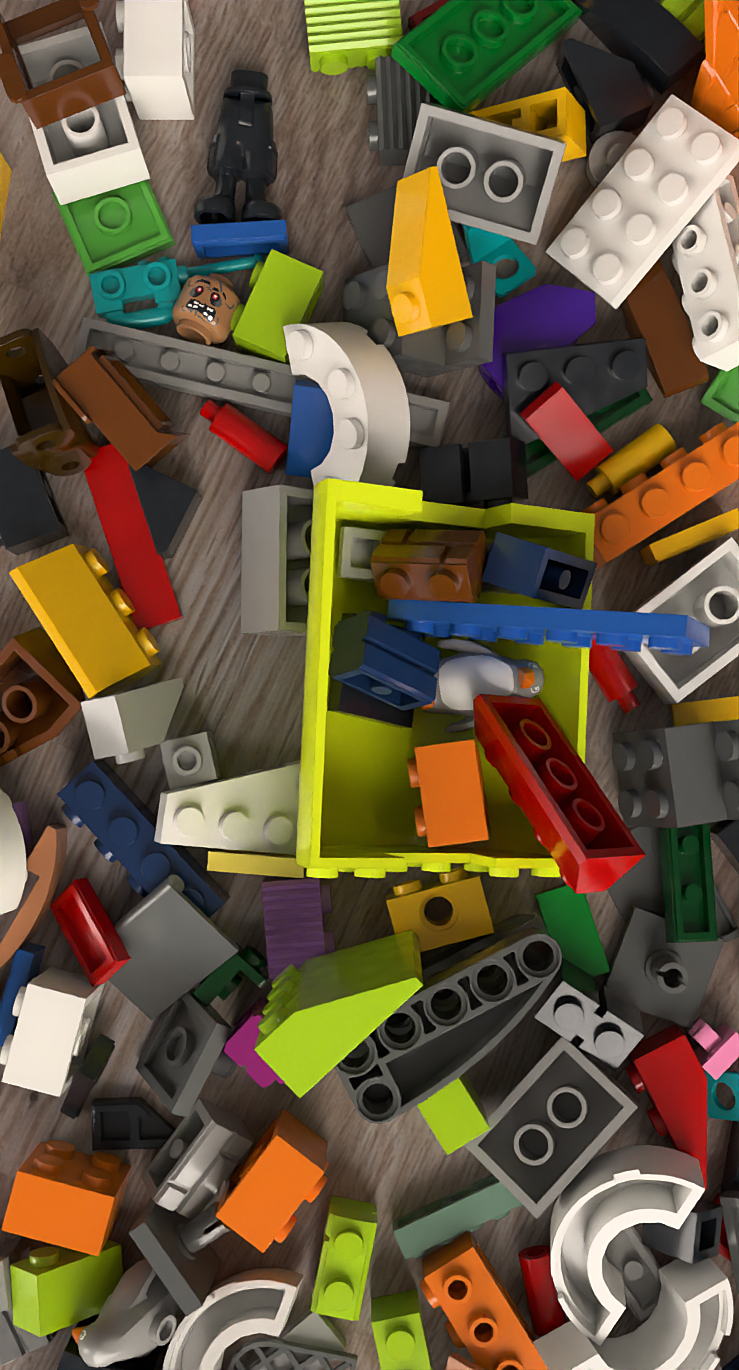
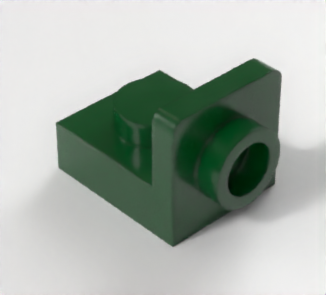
(225, 977)

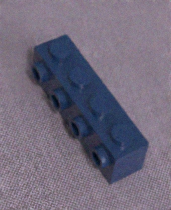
(127, 834)

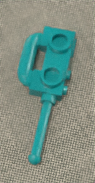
(151, 281)

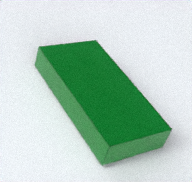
(573, 928)

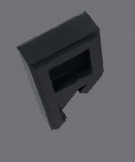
(88, 1076)
(127, 1125)

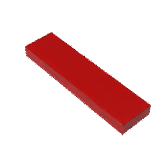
(130, 541)

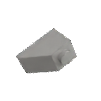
(131, 719)

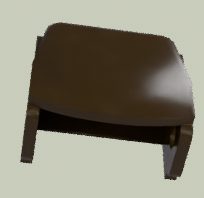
(46, 425)

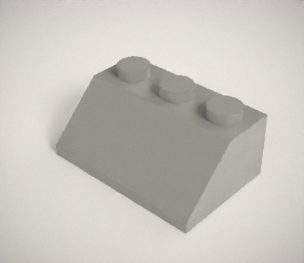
(488, 170)
(275, 560)

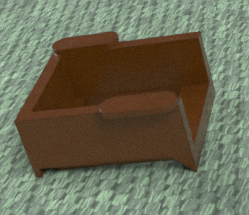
(70, 92)
(112, 398)

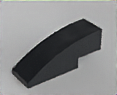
(645, 35)

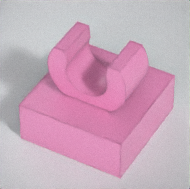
(718, 1047)

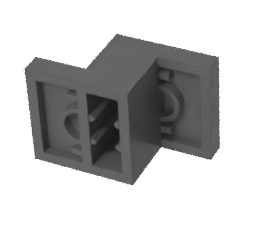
(432, 350)
(678, 774)

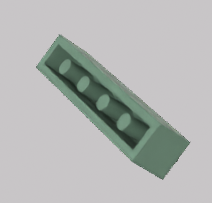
(453, 1215)

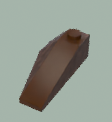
(35, 694)

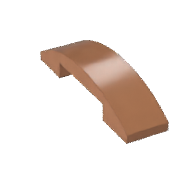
(48, 863)

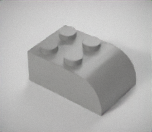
(552, 1125)

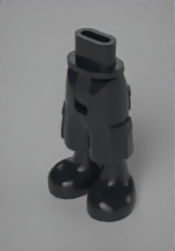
(243, 152)

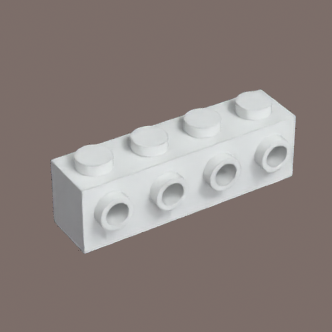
(709, 274)

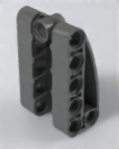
(453, 1029)

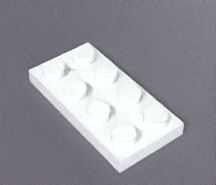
(645, 201)

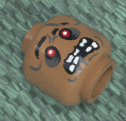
(205, 309)

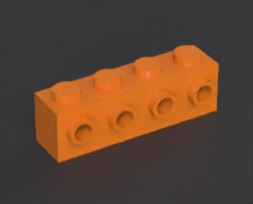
(674, 491)
(478, 1307)

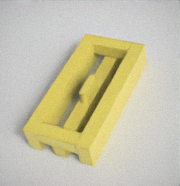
(254, 863)

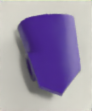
(537, 320)

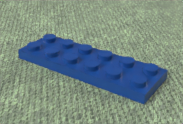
(570, 627)

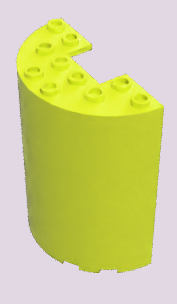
(354, 770)

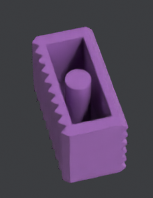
(295, 921)

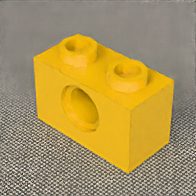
(468, 912)

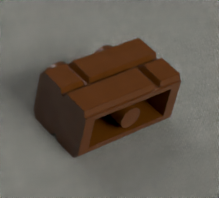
(430, 565)

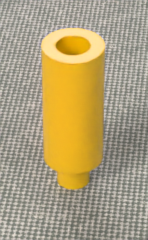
(632, 460)

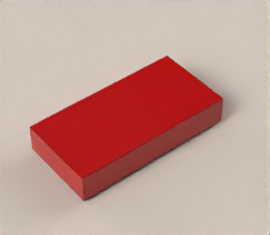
(566, 431)
(89, 932)

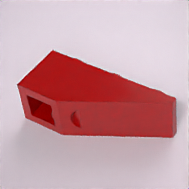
(676, 1088)

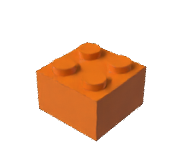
(451, 793)
(274, 1181)
(67, 1197)

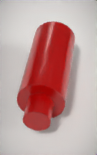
(245, 435)
(613, 676)
(540, 1290)

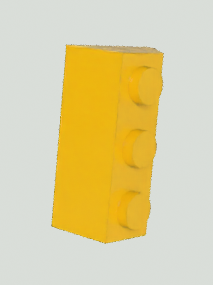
(87, 619)

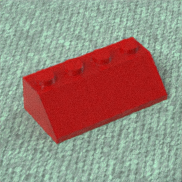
(555, 791)

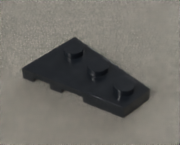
(589, 372)

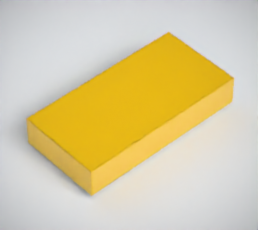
(691, 538)

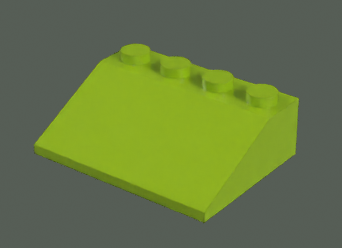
(334, 1005)

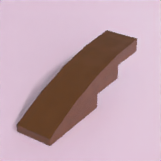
(656, 314)

